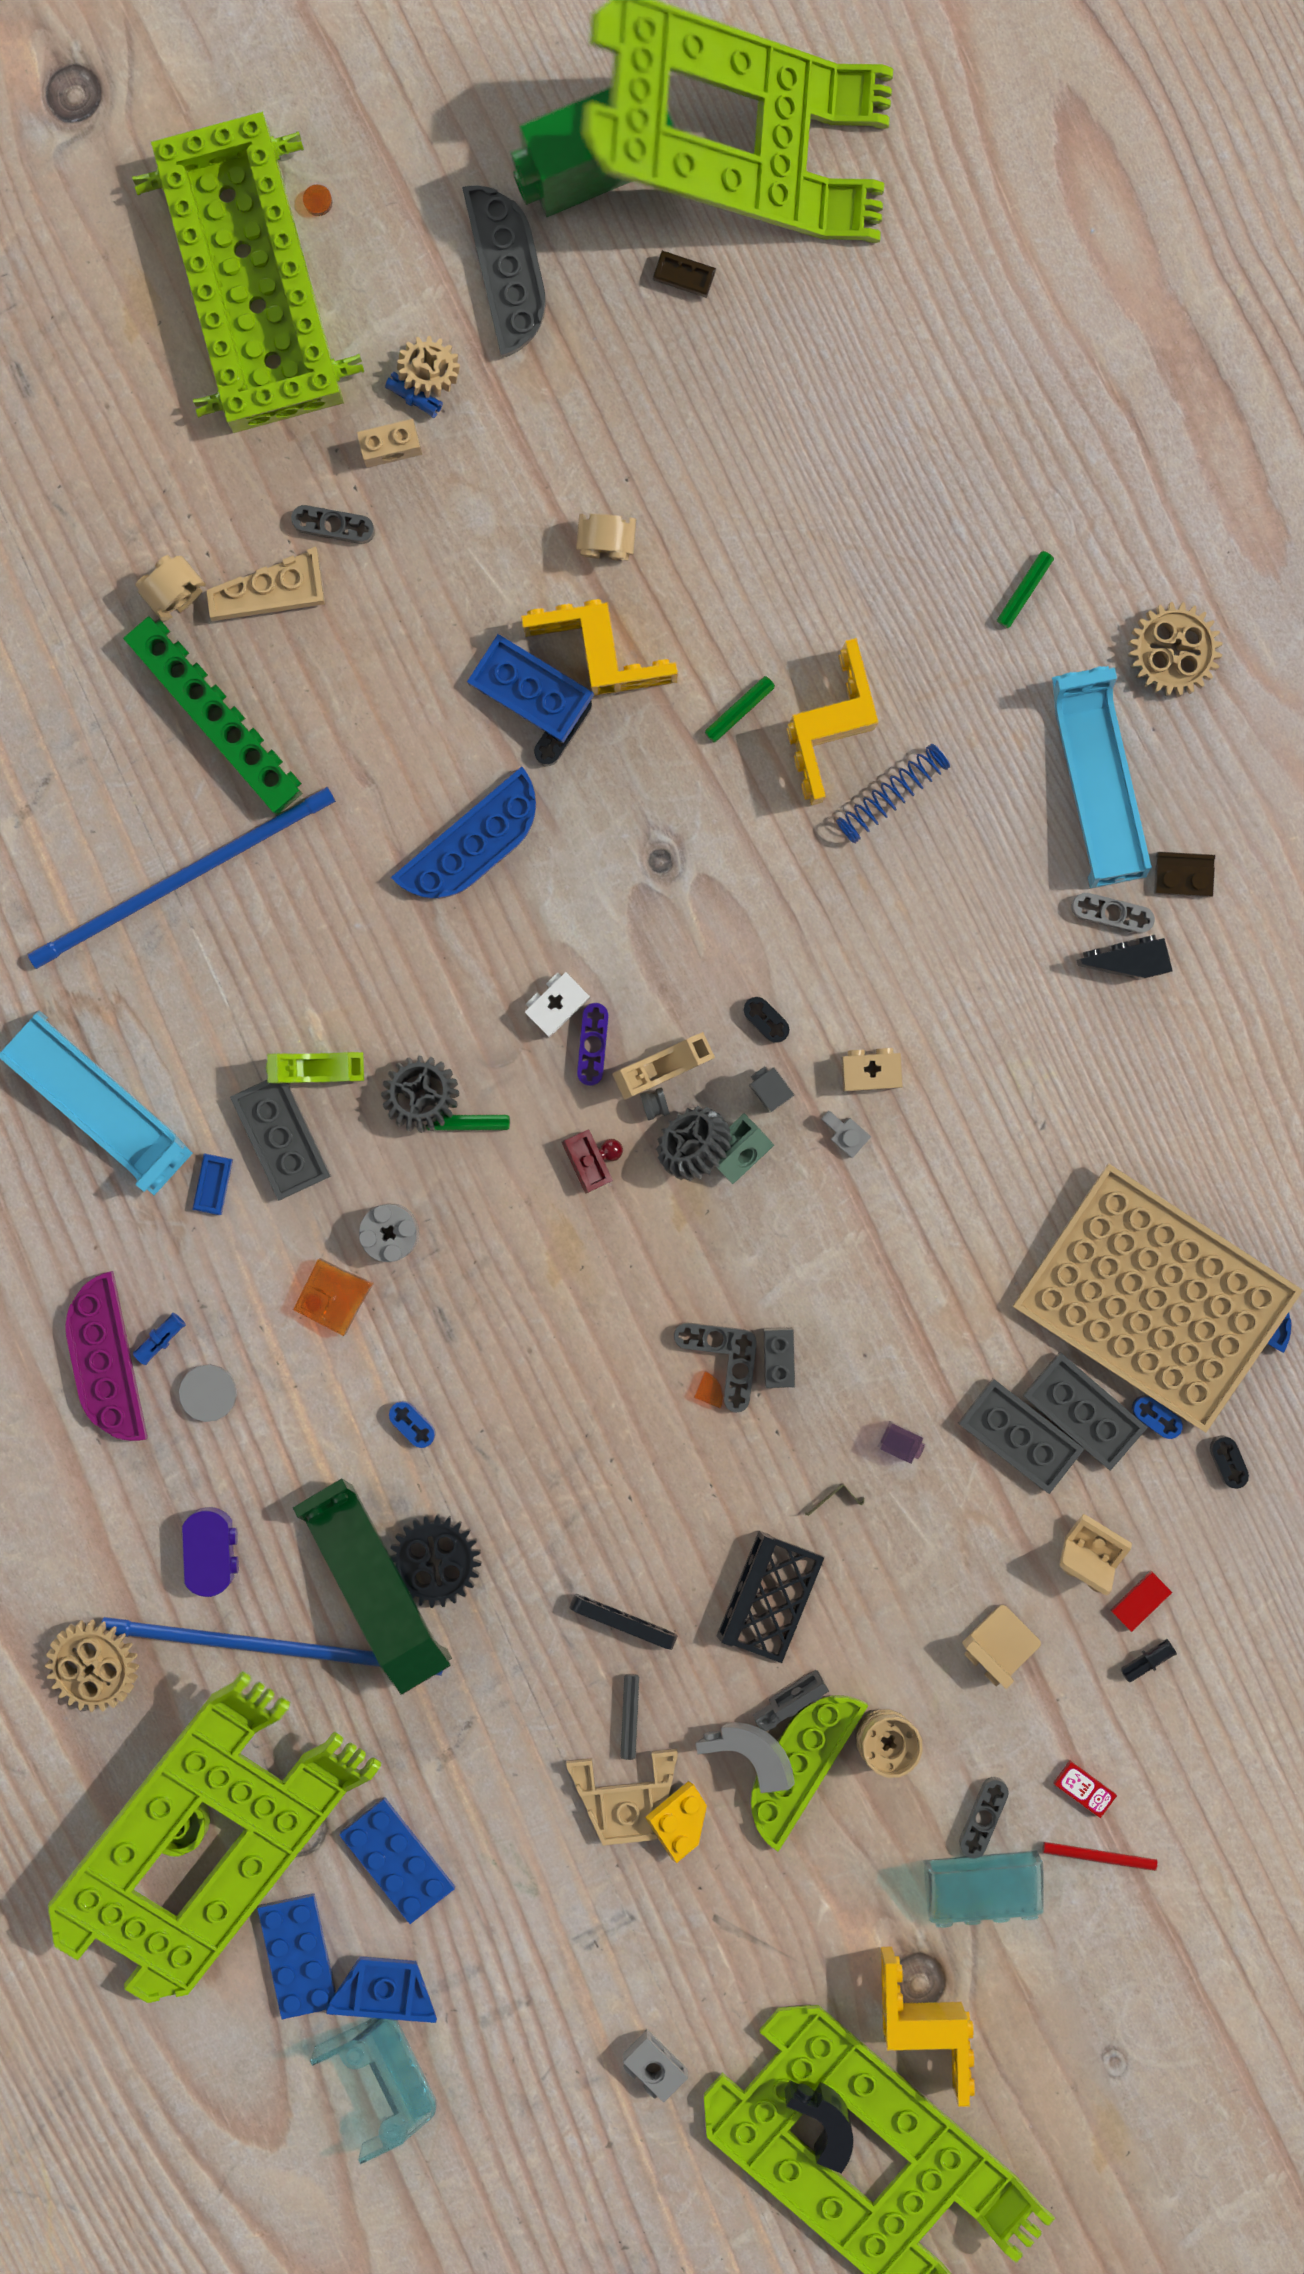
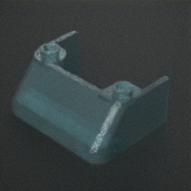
(388, 2053)

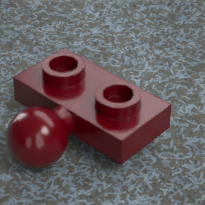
(589, 1160)

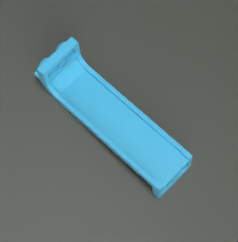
(1100, 776)
(96, 1103)

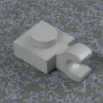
(848, 1135)

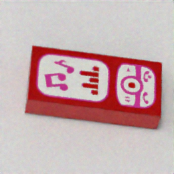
(1085, 1789)

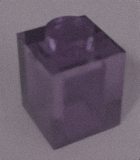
(901, 1442)

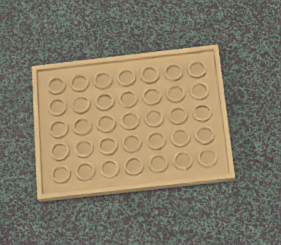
(1157, 1297)

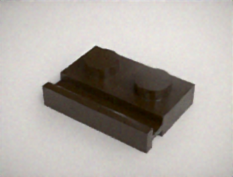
(1184, 874)

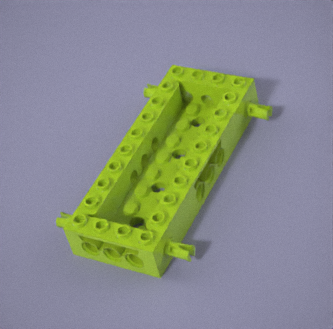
(193, 174)

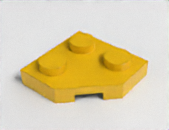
(679, 1821)

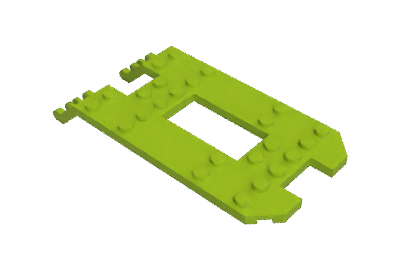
(790, 89)
(208, 1768)
(942, 2158)

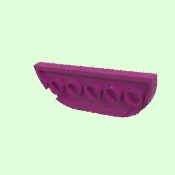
(104, 1360)

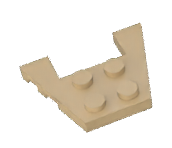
(621, 1809)

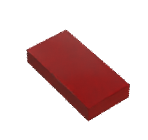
(1141, 1601)

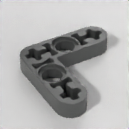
(727, 1347)

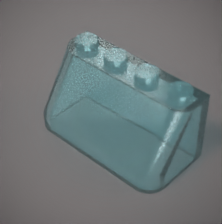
(984, 1888)

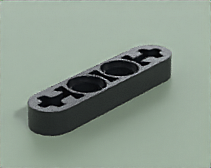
(623, 1621)

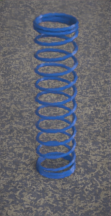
(850, 831)

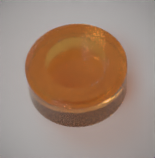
(317, 200)

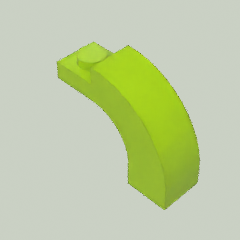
(315, 1067)

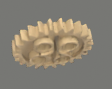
(1177, 623)
(108, 1650)

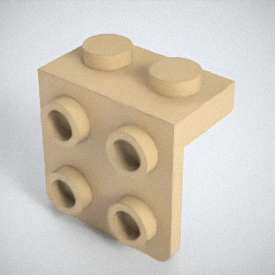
(1093, 1554)
(1001, 1645)

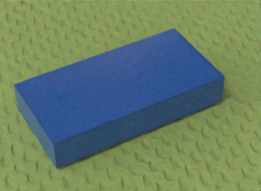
(212, 1184)

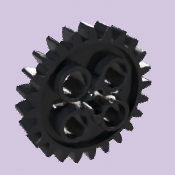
(460, 1556)

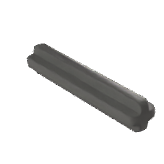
(629, 1716)

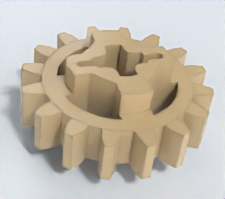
(429, 357)

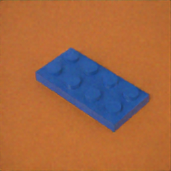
(530, 688)
(397, 1860)
(297, 1955)

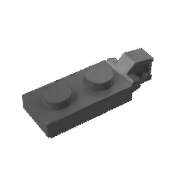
(791, 1700)

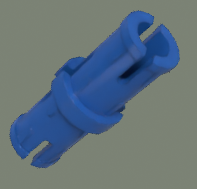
(428, 405)
(159, 1338)

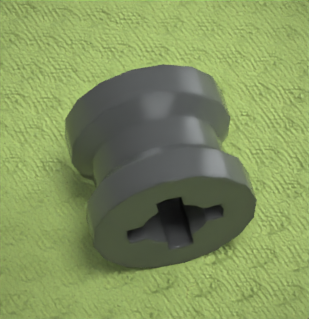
(654, 1104)

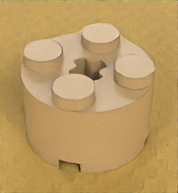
(606, 535)
(170, 586)

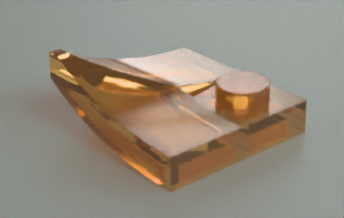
(332, 1296)

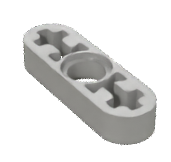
(1131, 924)

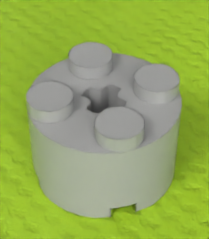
(373, 1237)

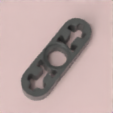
(355, 521)
(968, 1833)

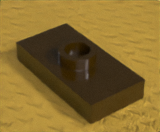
(684, 274)

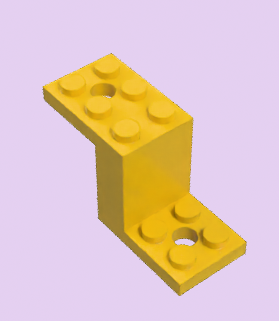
(599, 647)
(832, 722)
(927, 2026)

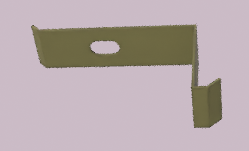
(861, 1503)

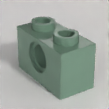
(747, 1147)

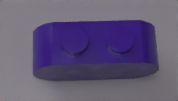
(209, 1551)

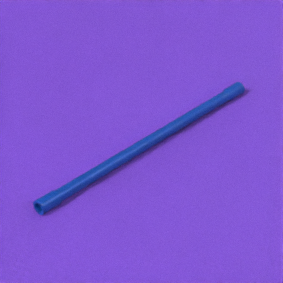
(309, 806)
(242, 1642)

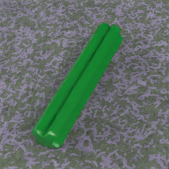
(1025, 589)
(739, 709)
(474, 1122)

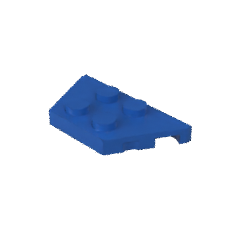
(383, 1991)

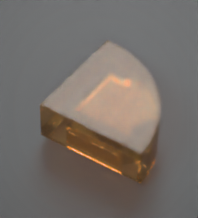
(709, 1390)

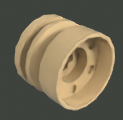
(886, 1759)

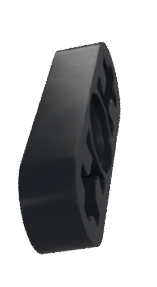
(558, 751)

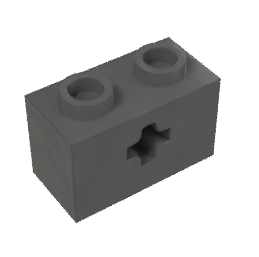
(770, 1088)
(779, 1357)

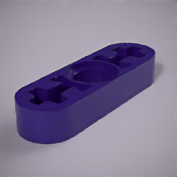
(602, 1023)

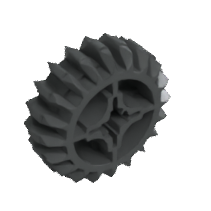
(399, 1085)
(694, 1143)

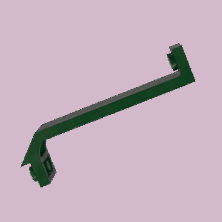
(372, 1586)

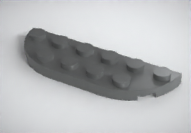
(507, 266)

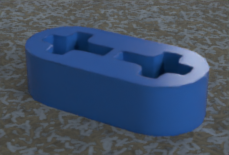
(1161, 1411)
(407, 1429)

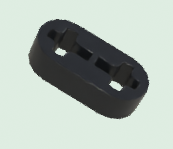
(761, 1024)
(1223, 1464)

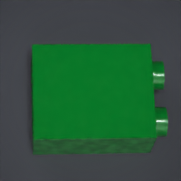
(557, 161)

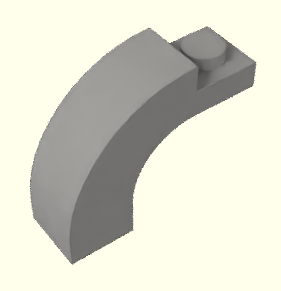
(759, 1747)

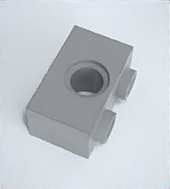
(649, 2050)

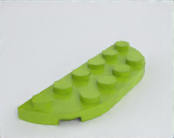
(812, 1745)

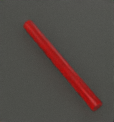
(1100, 1856)

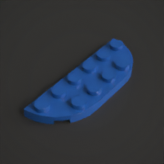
(473, 842)

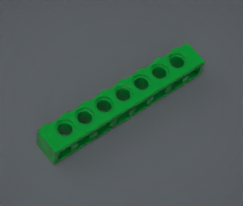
(142, 641)

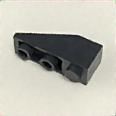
(1137, 961)

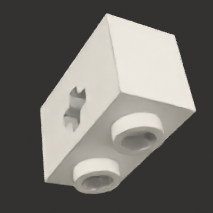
(573, 999)

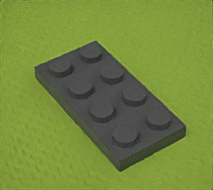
(280, 1137)
(1085, 1411)
(1021, 1436)

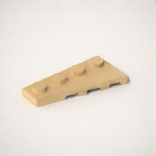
(278, 588)

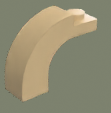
(663, 1065)

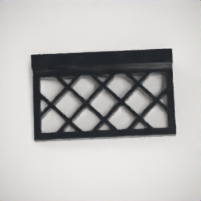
(746, 1595)

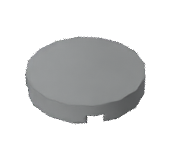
(208, 1393)

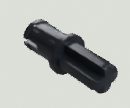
(1148, 1661)

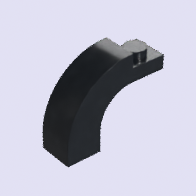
(825, 2105)

